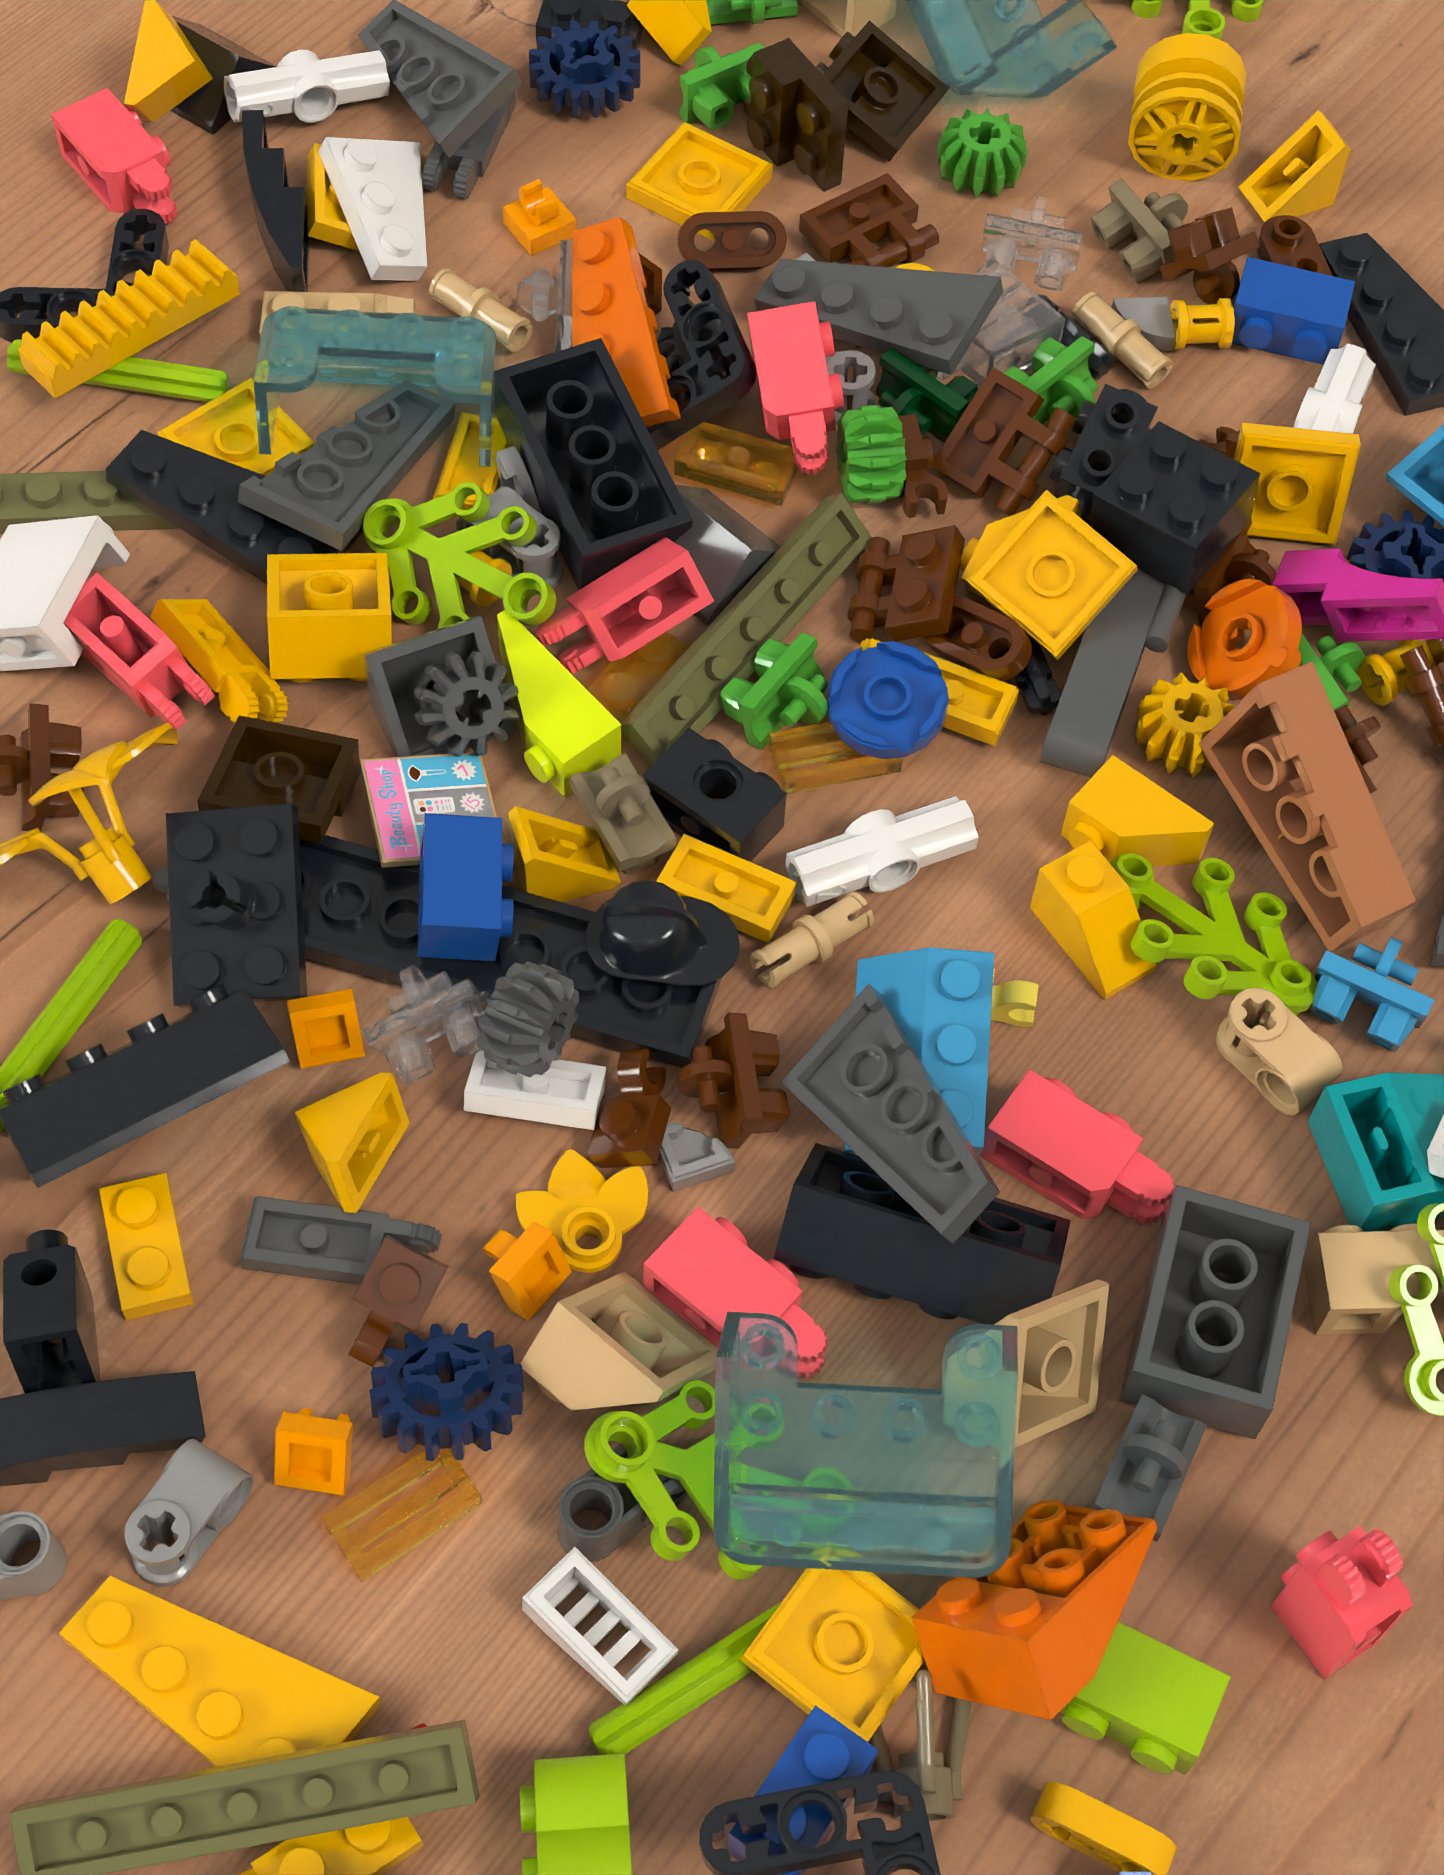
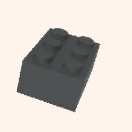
(1216, 1311)

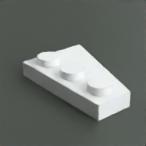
(381, 201)

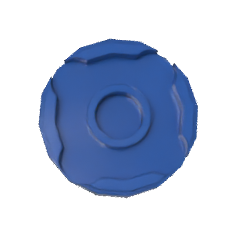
(887, 700)

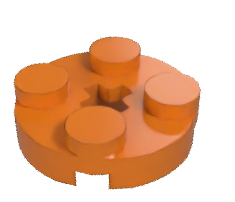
(1272, 646)

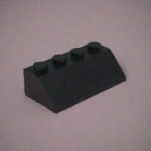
(588, 458)
(139, 1085)
(862, 1232)

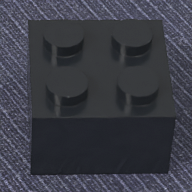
(1174, 506)

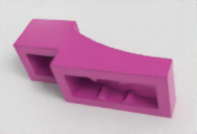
(1359, 601)

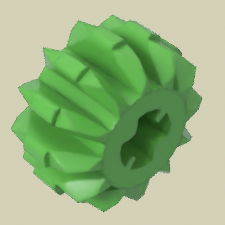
(982, 152)
(871, 454)

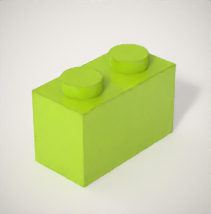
(1149, 1701)

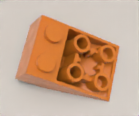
(1043, 1618)

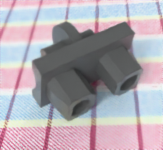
(1150, 1463)

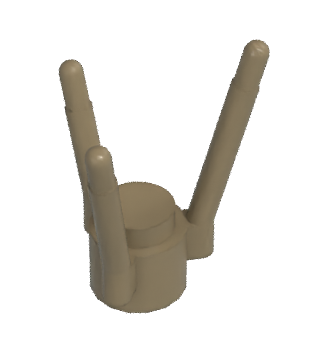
(926, 1768)

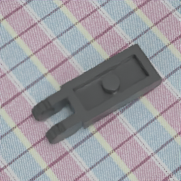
(471, 158)
(323, 1239)

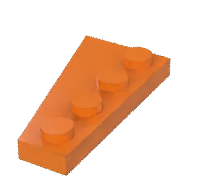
(613, 307)

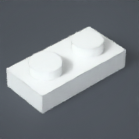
(562, 1096)

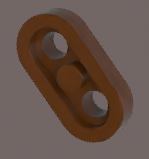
(731, 239)
(1291, 243)
(982, 640)

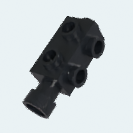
(1106, 438)

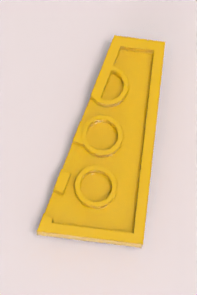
(211, 1683)

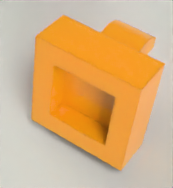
(538, 218)
(326, 1028)
(527, 1268)
(313, 1452)

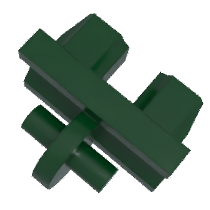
(917, 391)

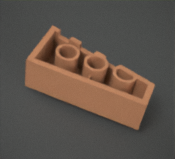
(1310, 806)

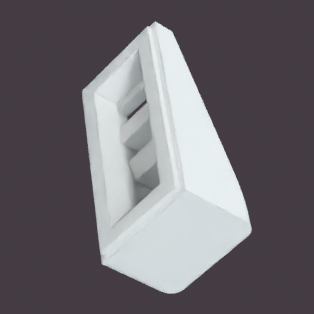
(556, 1585)

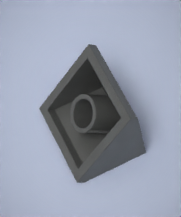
(723, 548)
(400, 668)

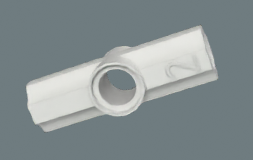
(307, 85)
(1338, 392)
(882, 851)

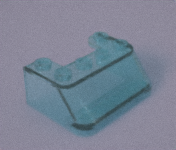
(1009, 45)
(375, 348)
(861, 1469)

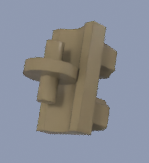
(1148, 227)
(624, 814)

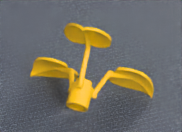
(107, 855)

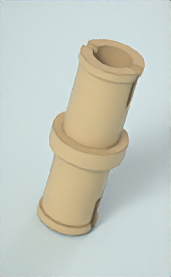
(483, 304)
(1122, 339)
(812, 939)

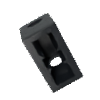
(44, 1301)

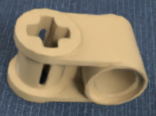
(1277, 1054)

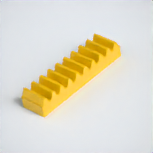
(128, 320)

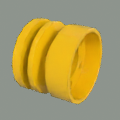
(1187, 107)

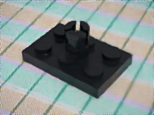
(236, 902)

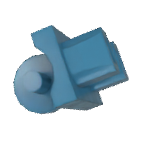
(1397, 1005)

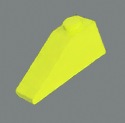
(558, 717)

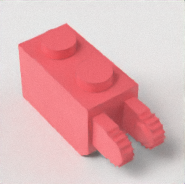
(115, 155)
(795, 381)
(628, 606)
(133, 651)
(1075, 1153)
(712, 1271)
(1342, 1597)

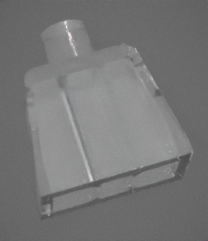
(1011, 330)

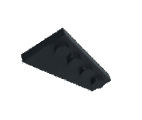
(1393, 320)
(202, 500)

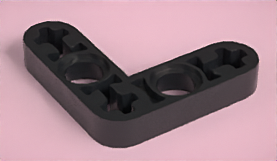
(125, 258)
(704, 373)
(879, 1848)

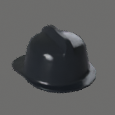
(661, 937)

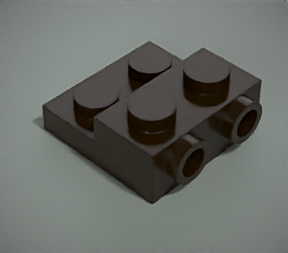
(884, 88)
(796, 113)
(284, 765)

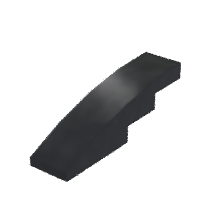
(277, 207)
(96, 1424)

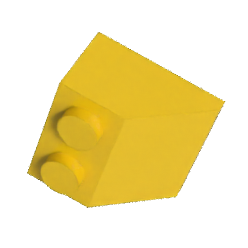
(326, 614)

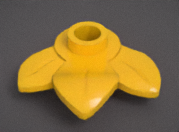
(586, 1204)

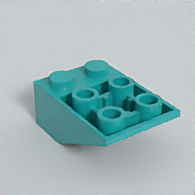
(1377, 1145)

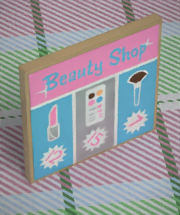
(408, 787)

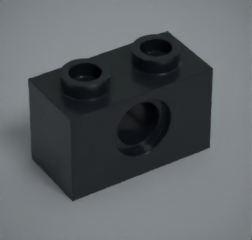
(704, 768)

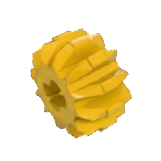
(1178, 719)

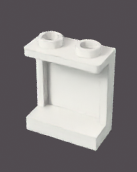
(39, 582)

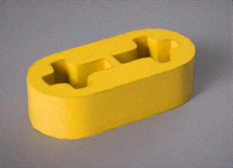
(1101, 1831)

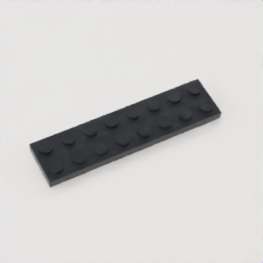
(368, 925)

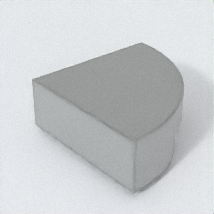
(1153, 317)
(515, 476)
(692, 1157)

